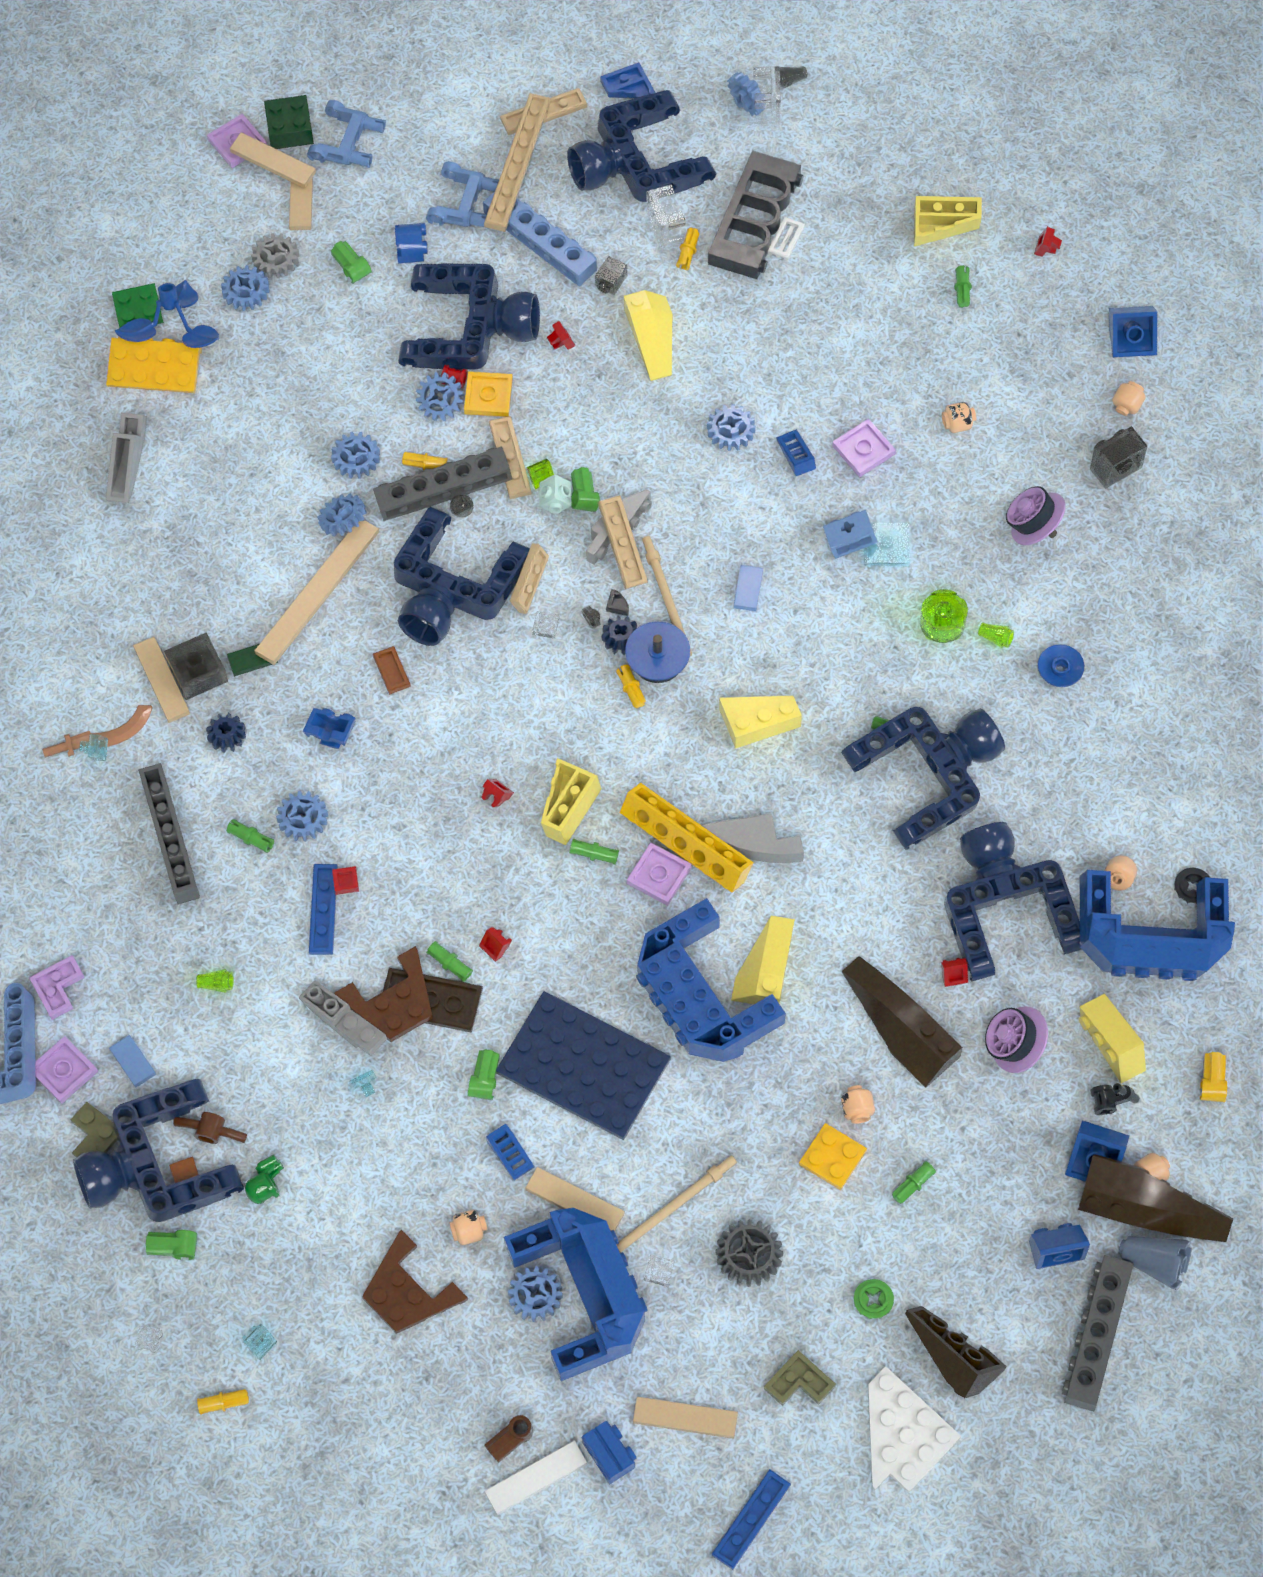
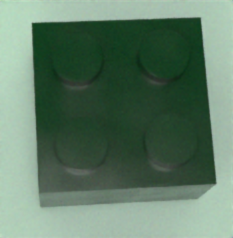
(288, 122)

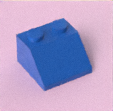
(1133, 331)
(1094, 1140)
(1058, 1245)

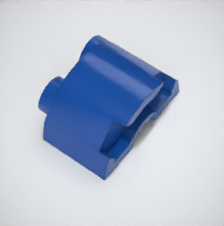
(409, 242)
(329, 728)

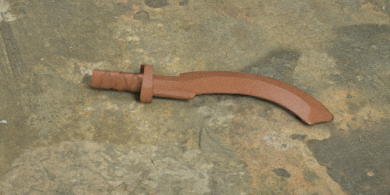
(114, 736)

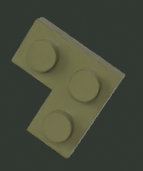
(98, 1130)
(802, 1374)

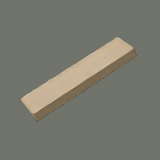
(559, 106)
(272, 160)
(504, 435)
(622, 542)
(161, 679)
(569, 1196)
(685, 1417)

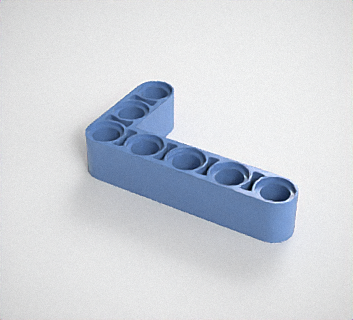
(19, 1072)

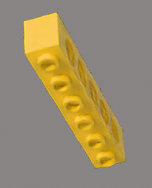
(686, 837)

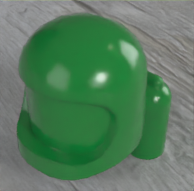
(262, 1185)

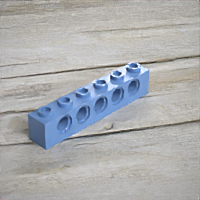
(544, 246)

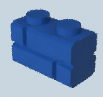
(609, 1452)

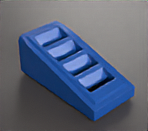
(799, 465)
(499, 1133)

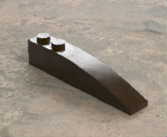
(903, 1024)
(1141, 1200)

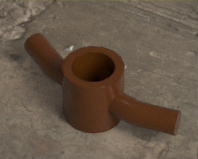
(210, 1128)

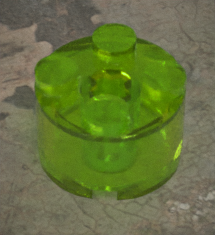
(943, 616)

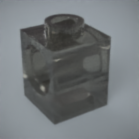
(611, 276)

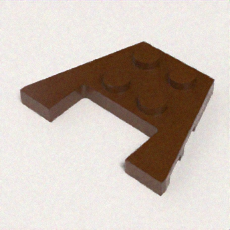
(397, 1008)
(399, 1297)

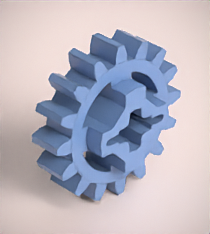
(743, 92)
(245, 287)
(432, 401)
(730, 436)
(354, 453)
(341, 514)
(298, 825)
(525, 1289)

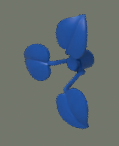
(170, 298)

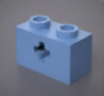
(850, 534)

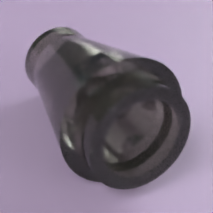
(791, 75)

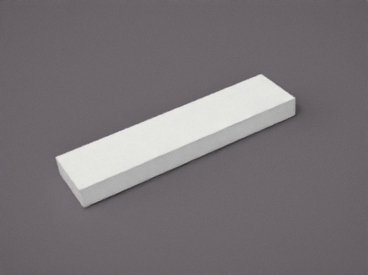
(535, 1477)

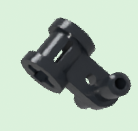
(1108, 1097)

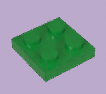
(136, 304)

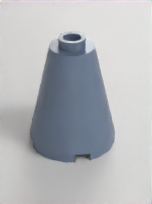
(1158, 1257)

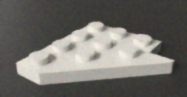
(904, 1433)

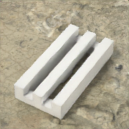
(779, 253)

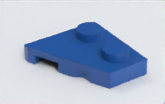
(627, 82)

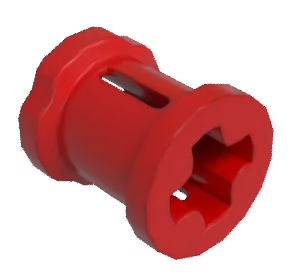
(460, 375)

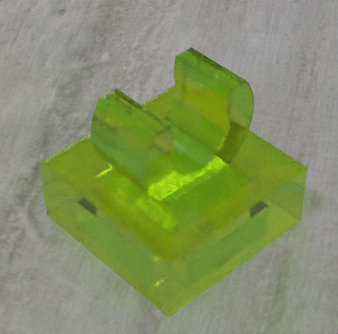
(540, 472)

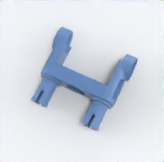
(346, 152)
(465, 214)

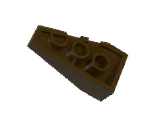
(960, 1363)

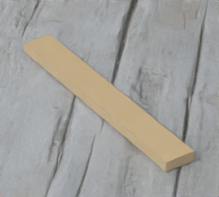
(517, 162)
(316, 592)

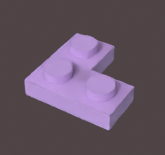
(52, 981)

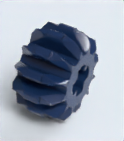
(617, 633)
(227, 740)

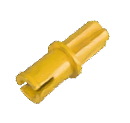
(688, 248)
(422, 461)
(631, 686)
(222, 1401)

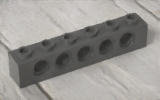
(438, 493)
(169, 834)
(1119, 1274)

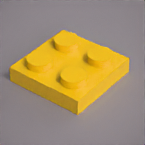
(488, 394)
(832, 1156)

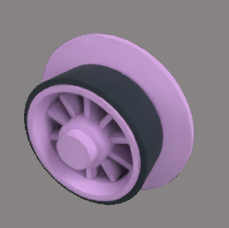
(1035, 515)
(1016, 1038)

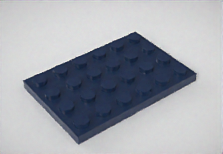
(583, 1065)

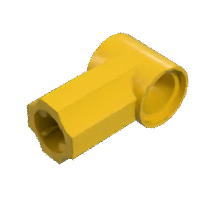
(1213, 1081)

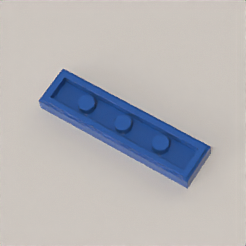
(322, 910)
(751, 1519)

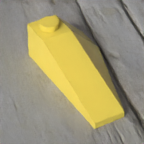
(652, 329)
(766, 963)

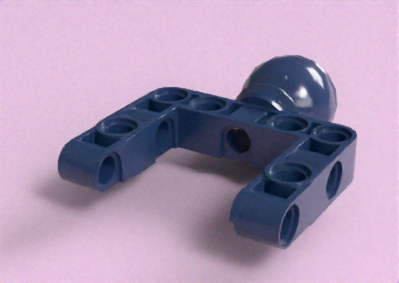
(594, 163)
(515, 316)
(428, 614)
(974, 740)
(990, 851)
(134, 1164)

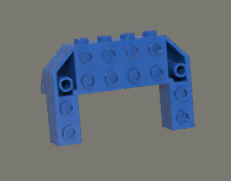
(1154, 949)
(686, 997)
(601, 1282)

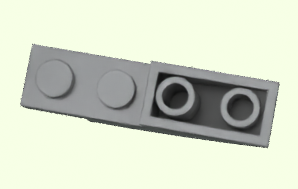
(634, 507)
(342, 1019)

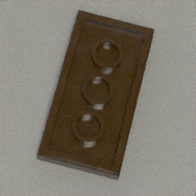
(451, 1001)

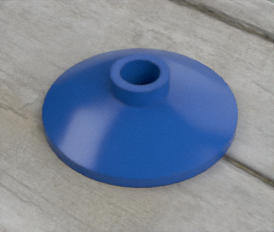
(1064, 657)

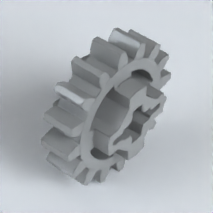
(275, 253)

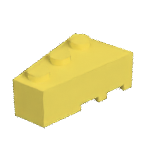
(945, 217)
(758, 717)
(569, 800)
(1113, 1037)

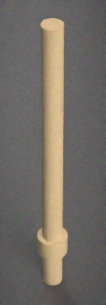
(653, 559)
(713, 1175)

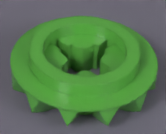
(873, 1287)

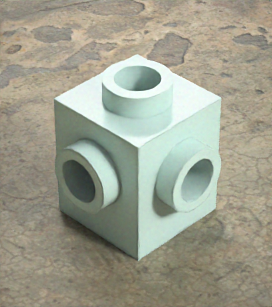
(555, 494)

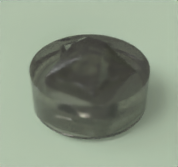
(461, 505)
(591, 616)

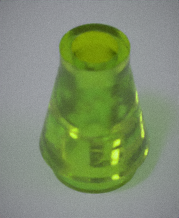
(997, 634)
(217, 980)

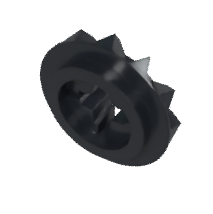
(1181, 883)

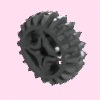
(758, 1250)

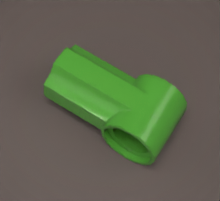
(351, 263)
(583, 491)
(483, 1080)
(176, 1244)

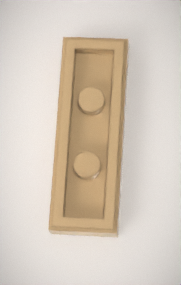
(301, 207)
(529, 578)

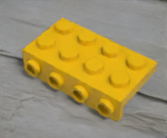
(153, 365)

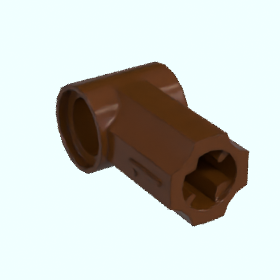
(507, 1440)

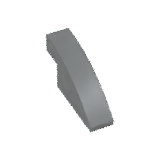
(125, 457)
(757, 839)

